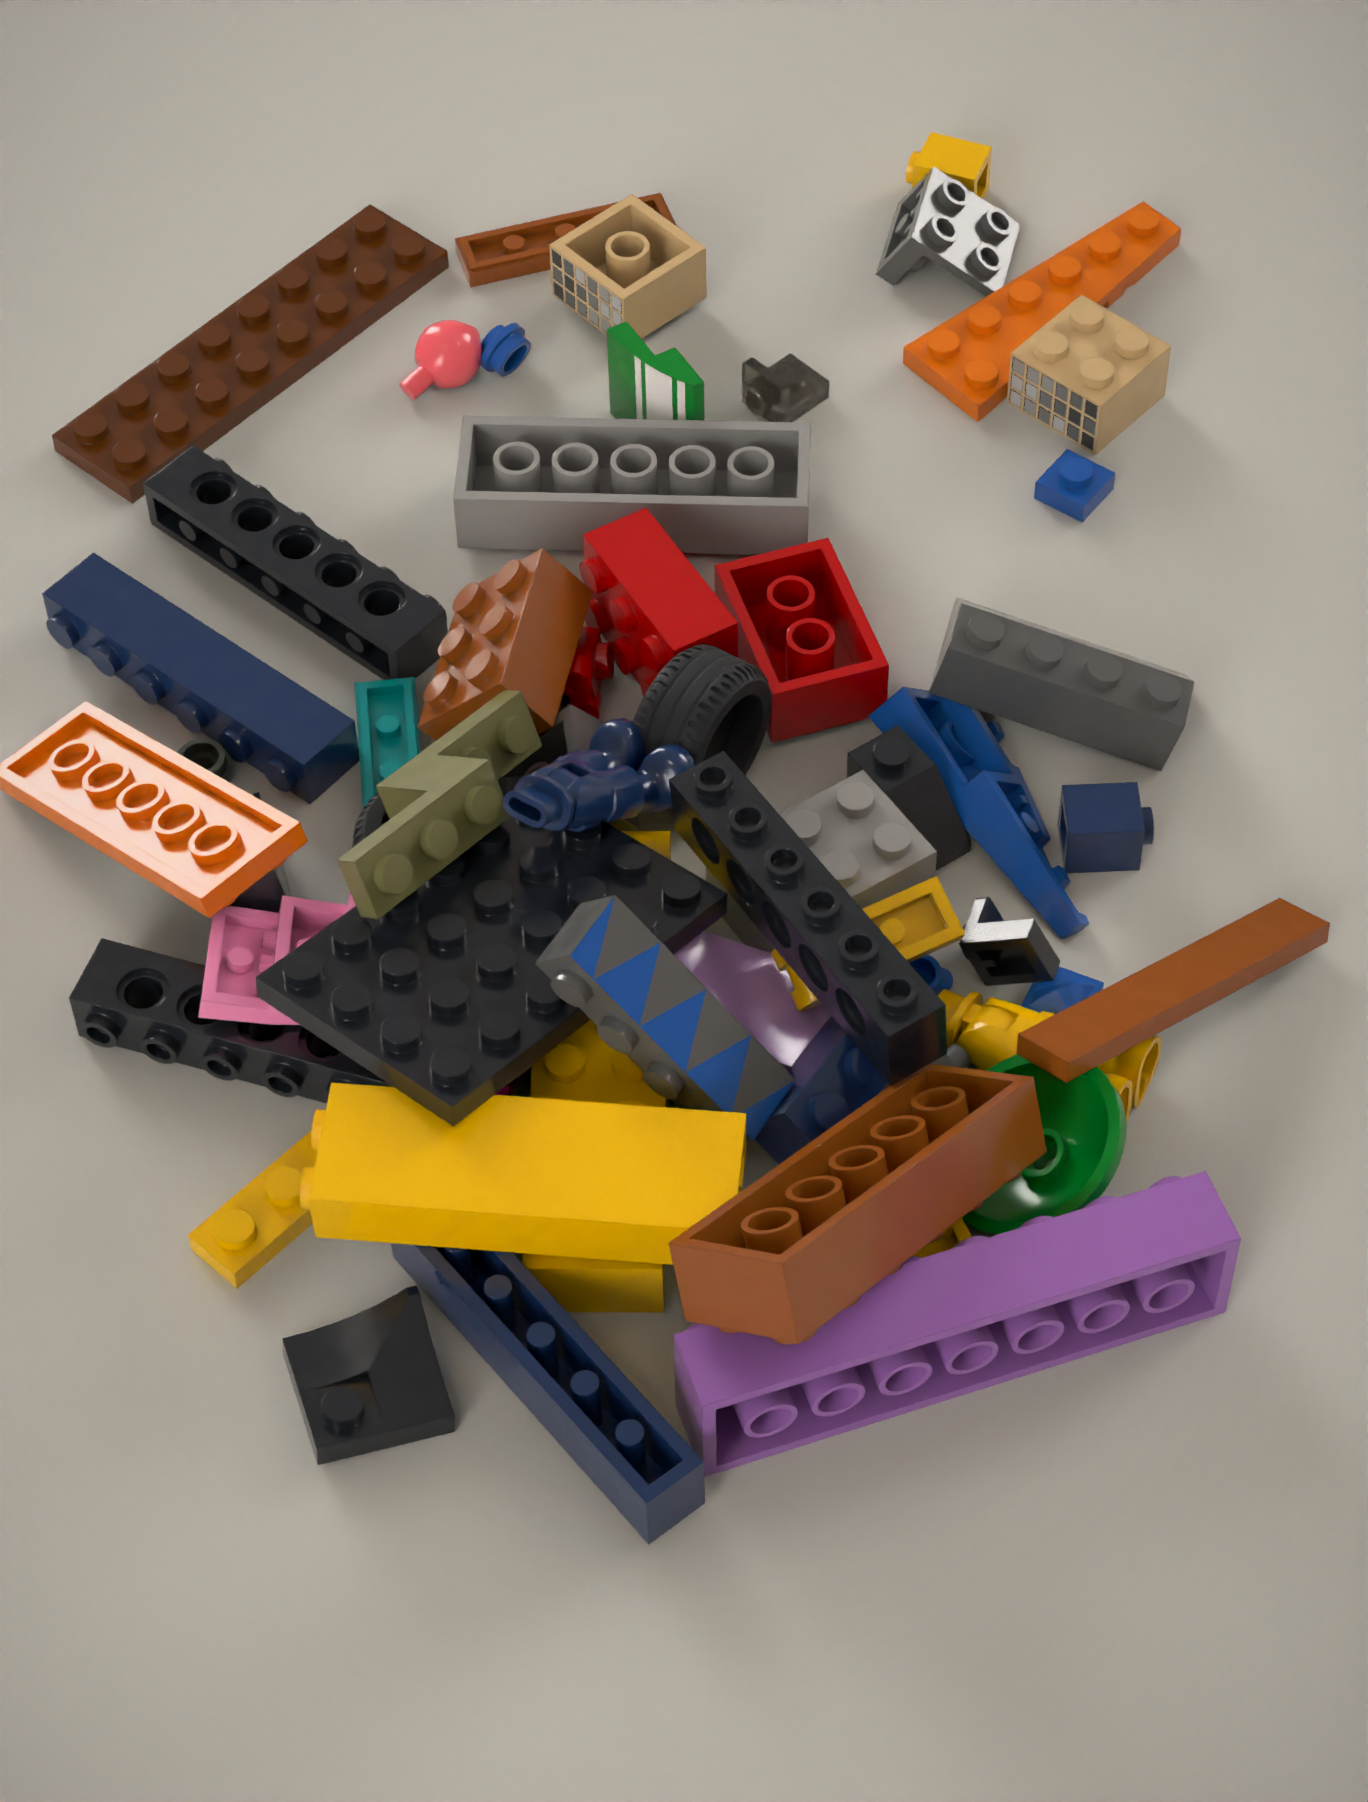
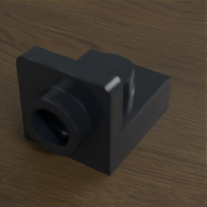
(1006, 949)

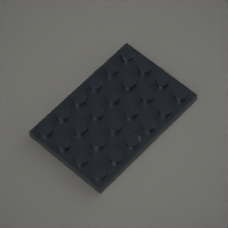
(448, 980)

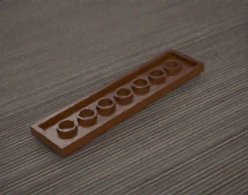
(251, 351)

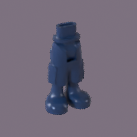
(599, 783)

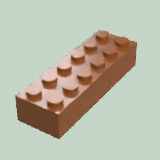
(857, 1202)

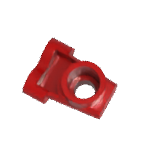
(589, 666)

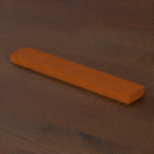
(1171, 989)

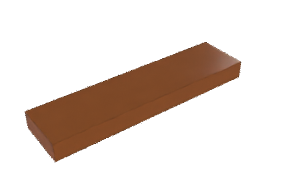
(525, 246)

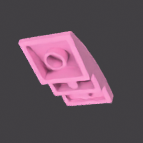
(248, 943)

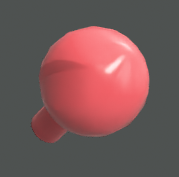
(446, 356)

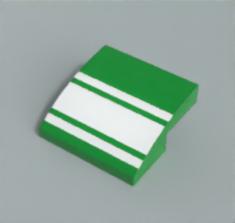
(648, 383)

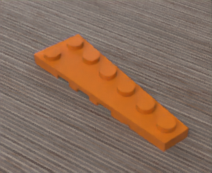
(972, 350)

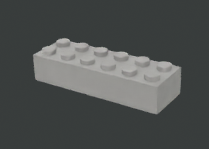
(703, 481)

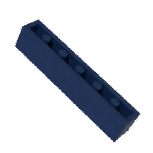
(201, 678)
(564, 1382)

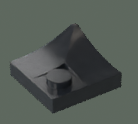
(369, 1380)

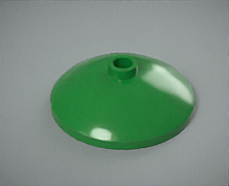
(1082, 1132)

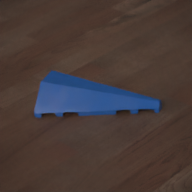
(987, 796)

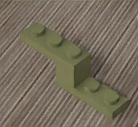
(440, 804)

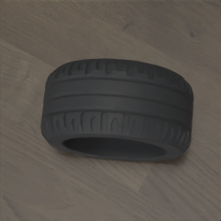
(707, 706)

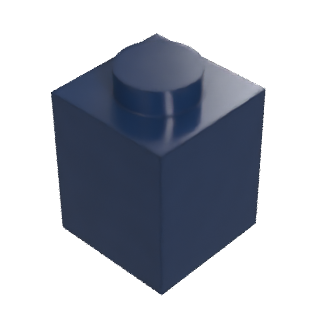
(1103, 827)

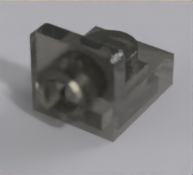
(783, 389)

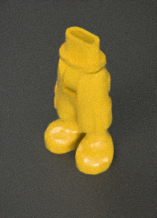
(991, 1035)

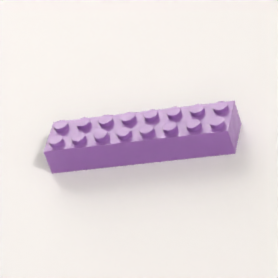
(964, 1322)

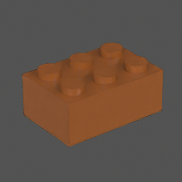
(508, 635)

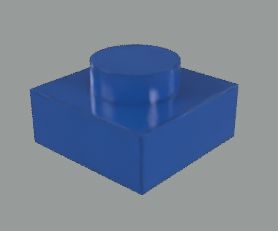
(1074, 485)

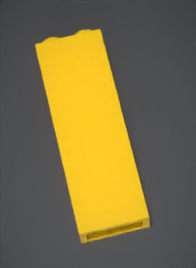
(519, 1174)

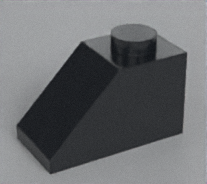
(915, 788)

